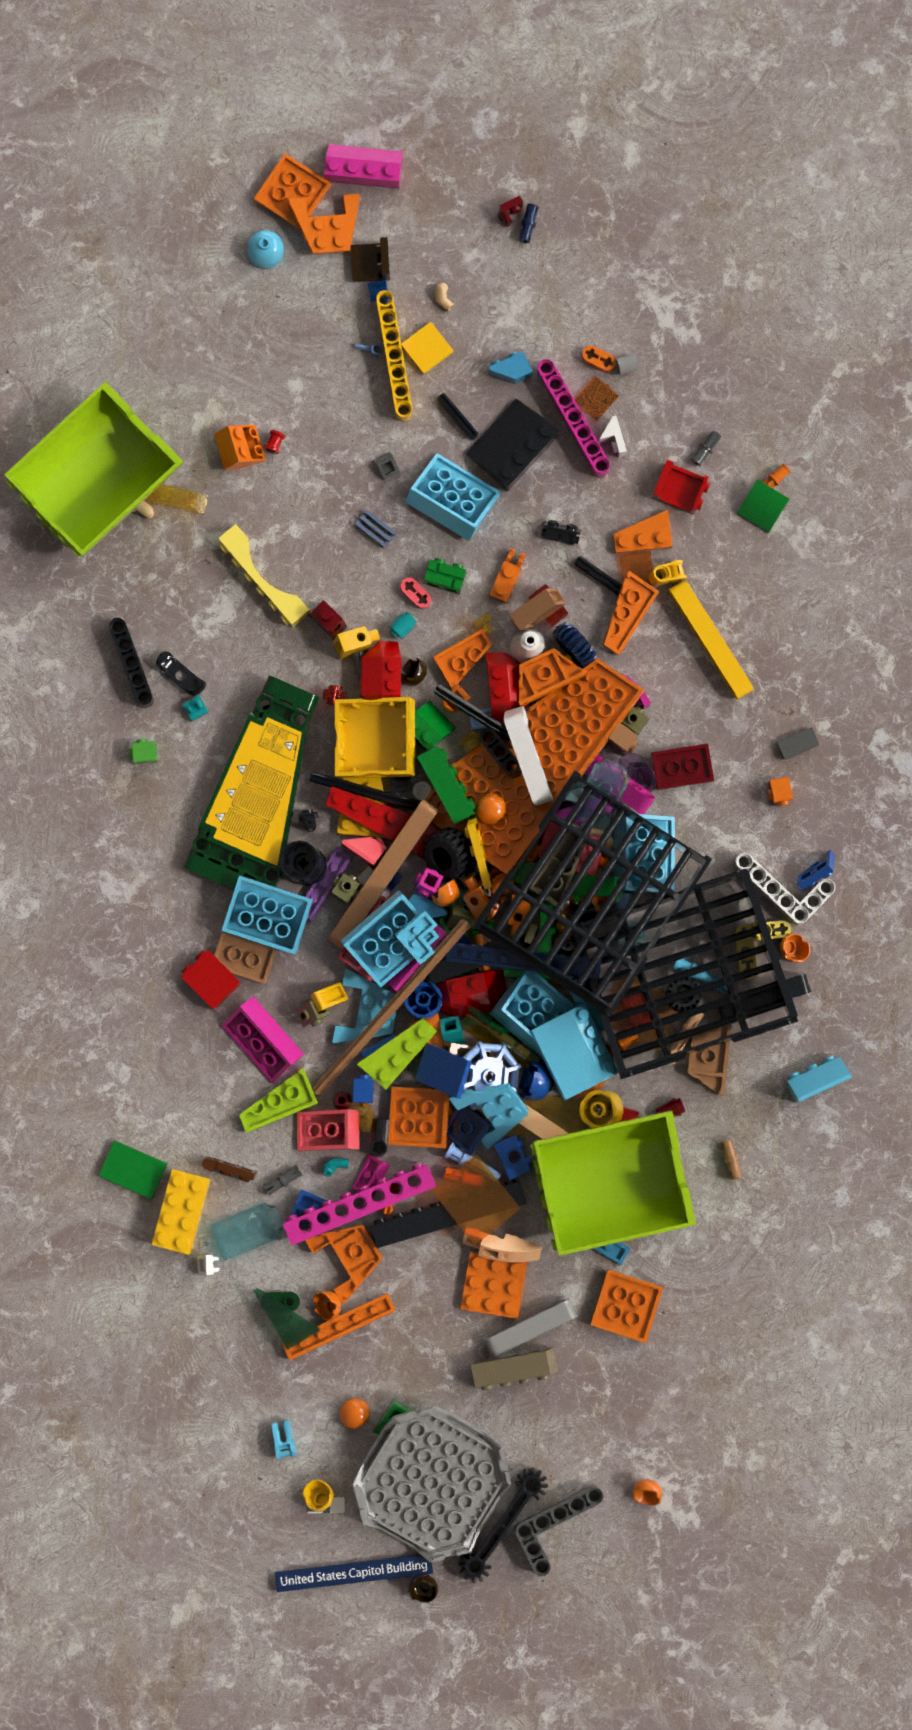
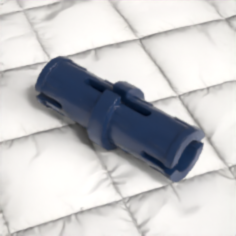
(528, 223)

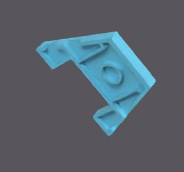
(371, 1003)
(499, 1105)

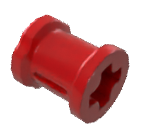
(274, 442)

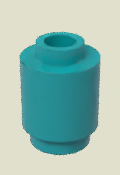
(402, 625)

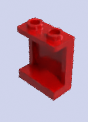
(681, 488)
(210, 979)

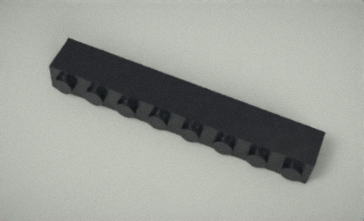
(427, 1220)

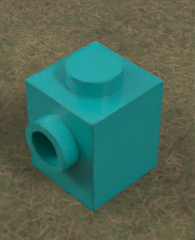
(452, 1030)

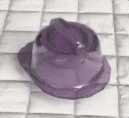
(639, 770)

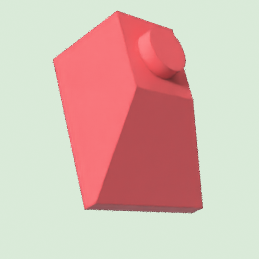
(366, 849)

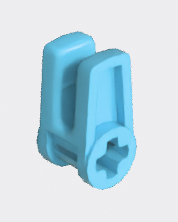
(279, 1445)

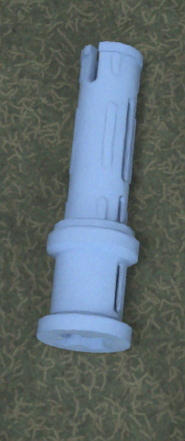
(462, 1157)

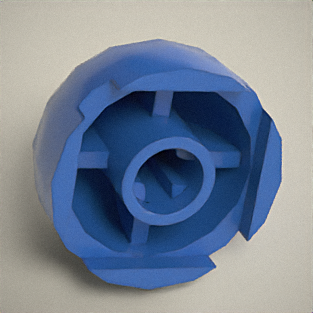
(424, 1001)
(535, 1082)

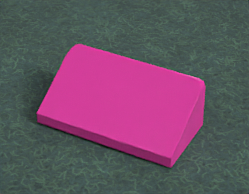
(372, 1171)

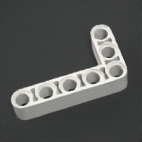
(517, 727)
(781, 892)

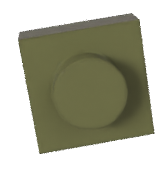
(529, 934)

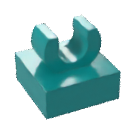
(195, 708)

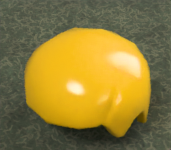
(318, 1495)

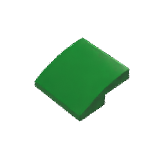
(763, 506)

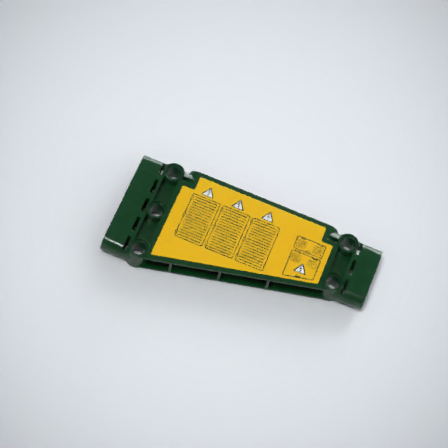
(256, 791)

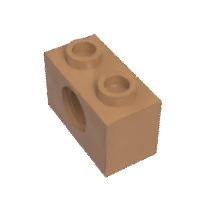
(623, 739)

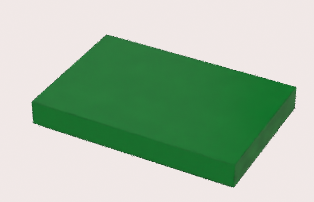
(133, 1169)

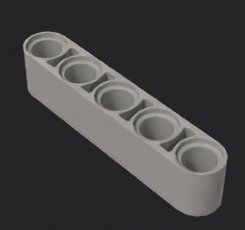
(530, 1328)

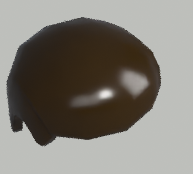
(413, 672)
(423, 1588)

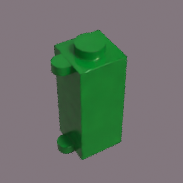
(604, 891)

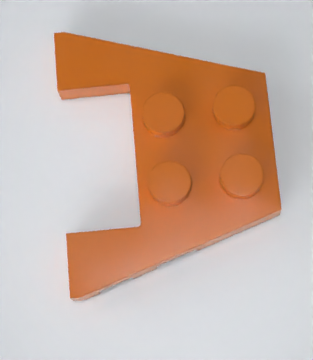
(330, 232)
(355, 1252)

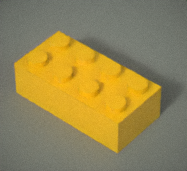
(181, 1211)

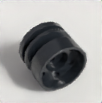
(298, 854)

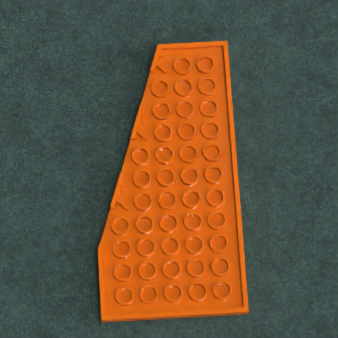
(568, 735)

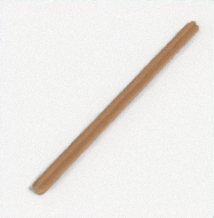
(389, 1009)

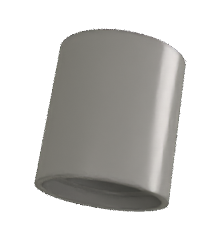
(627, 364)

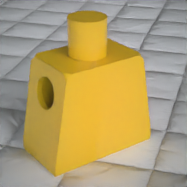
(348, 644)

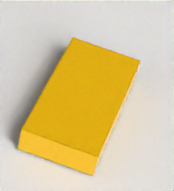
(329, 996)

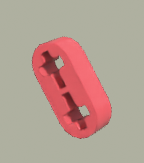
(419, 590)

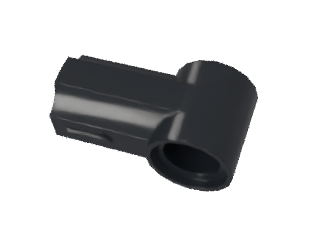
(379, 1134)

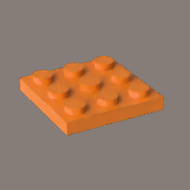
(288, 181)
(418, 1117)
(493, 1286)
(626, 1306)

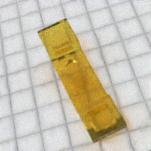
(179, 498)

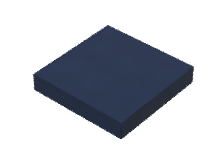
(467, 1128)

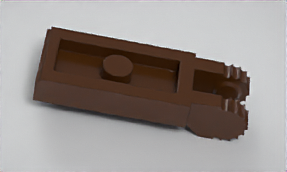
(228, 1168)

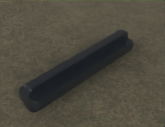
(457, 416)
(598, 574)

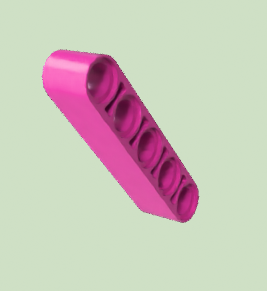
(634, 796)

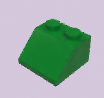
(431, 726)

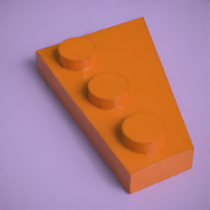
(462, 657)

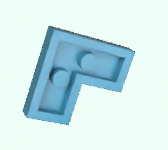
(412, 936)

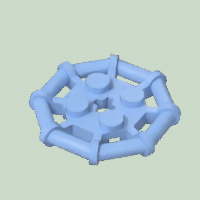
(494, 1065)

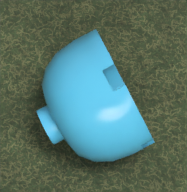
(265, 249)

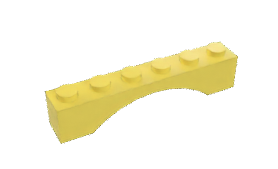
(289, 605)

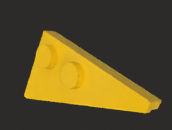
(477, 850)

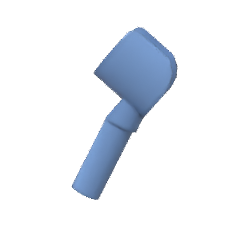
(369, 348)

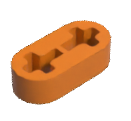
(600, 354)

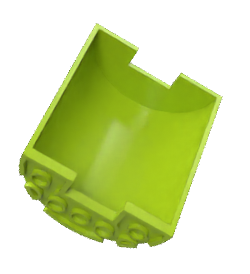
(92, 470)
(613, 1183)

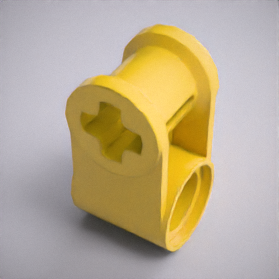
(670, 572)

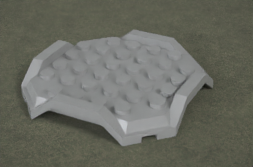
(431, 1481)

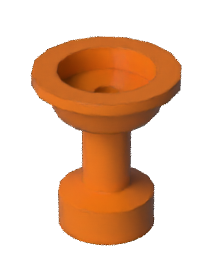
(497, 877)

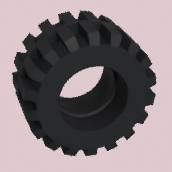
(444, 842)

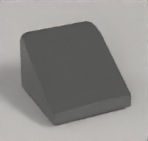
(386, 465)

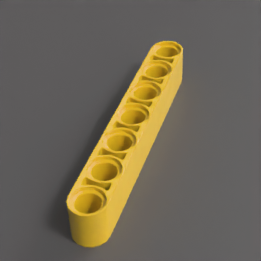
(390, 347)
(710, 639)

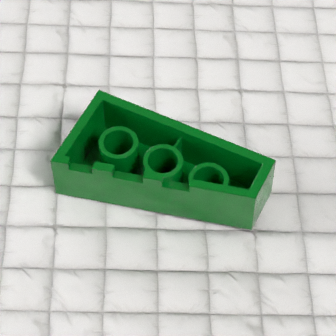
(446, 784)

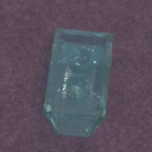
(610, 779)
(247, 1230)

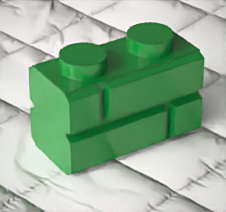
(445, 576)

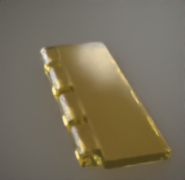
(490, 1035)

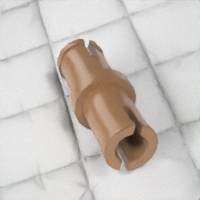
(731, 1159)

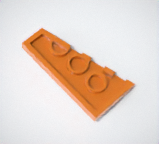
(631, 606)

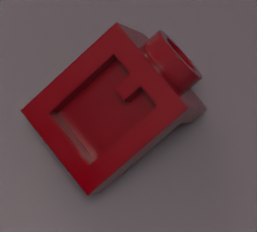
(510, 207)

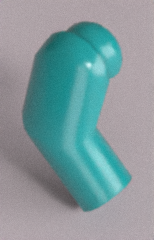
(332, 1164)

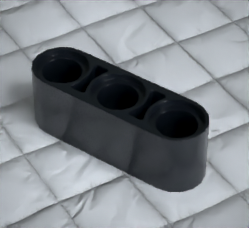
(494, 747)

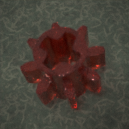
(333, 693)

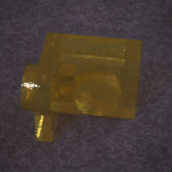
(366, 1121)

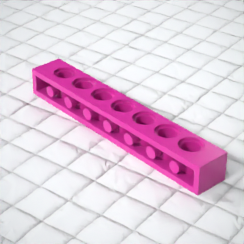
(297, 1235)

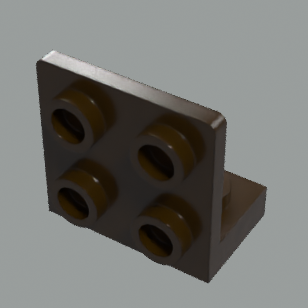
(370, 261)

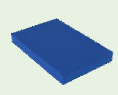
(443, 1070)

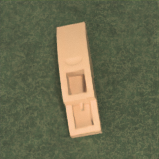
(507, 1249)

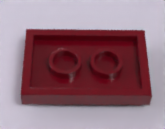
(682, 766)

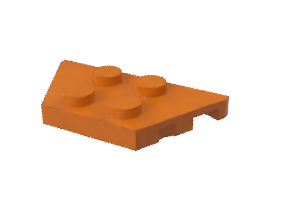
(546, 674)

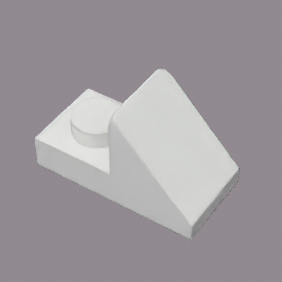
(614, 433)

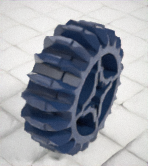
(574, 644)

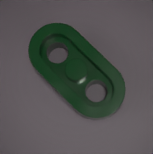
(283, 1296)

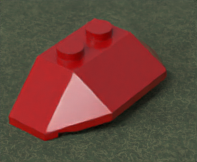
(381, 671)
(502, 683)
(475, 990)

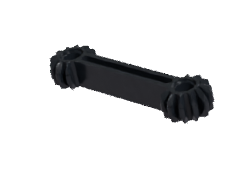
(503, 1525)

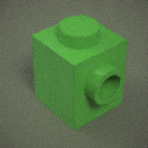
(143, 752)

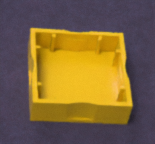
(375, 738)

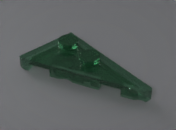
(288, 1324)

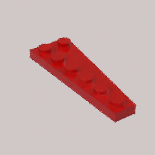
(375, 816)

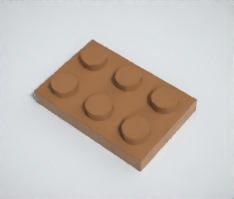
(245, 957)

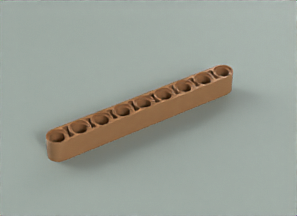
(383, 872)

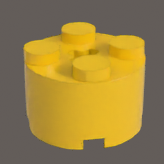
(593, 1101)

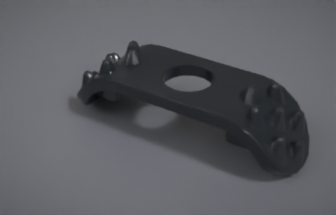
(170, 666)

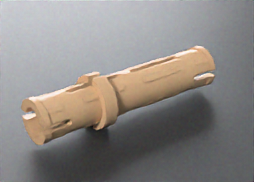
(692, 1022)

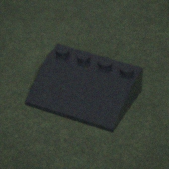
(512, 444)

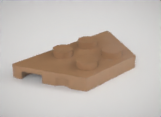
(711, 1063)

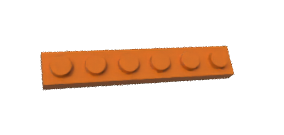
(343, 1325)

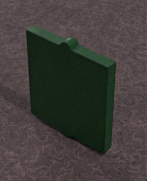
(490, 1021)

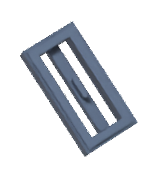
(380, 523)

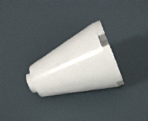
(522, 650)

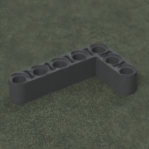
(552, 1521)

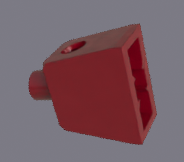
(328, 619)

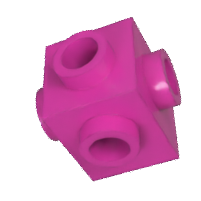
(433, 880)

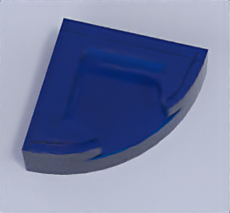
(394, 882)

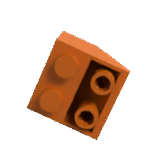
(239, 446)

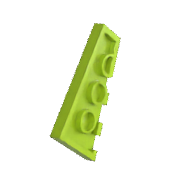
(394, 1056)
(281, 1102)

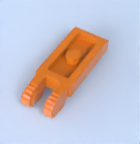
(507, 577)

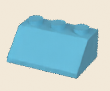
(817, 1078)

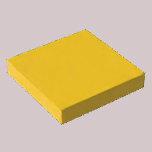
(427, 348)

